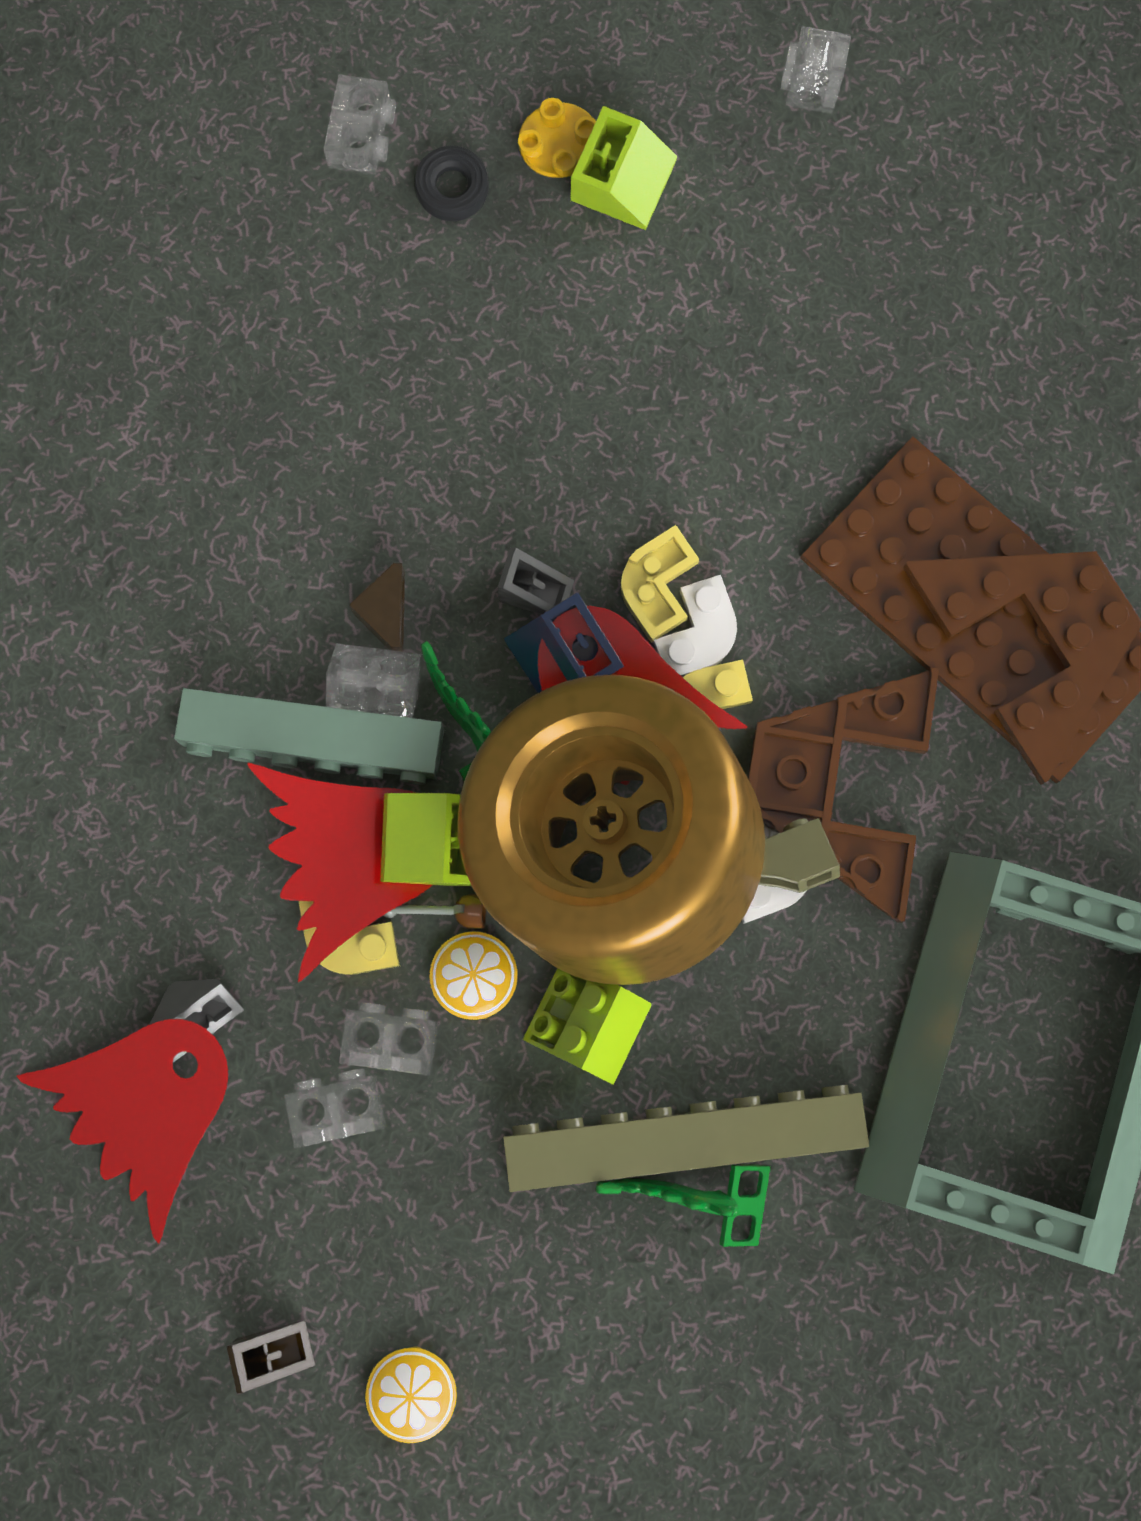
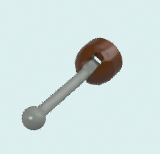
(467, 911)

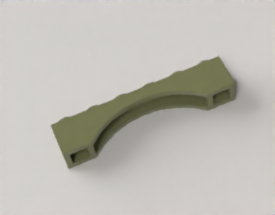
(799, 857)

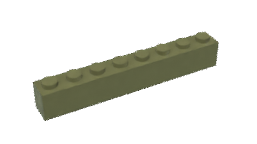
(685, 1140)

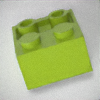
(622, 169)
(422, 840)
(588, 1024)

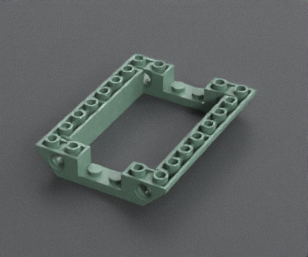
(923, 1044)

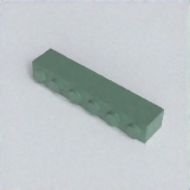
(309, 735)

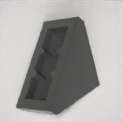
(198, 1001)

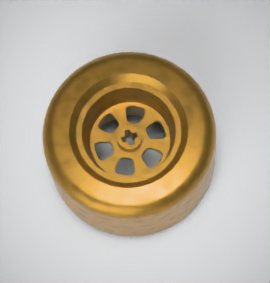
(581, 743)

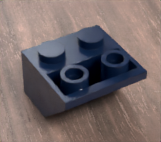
(527, 639)

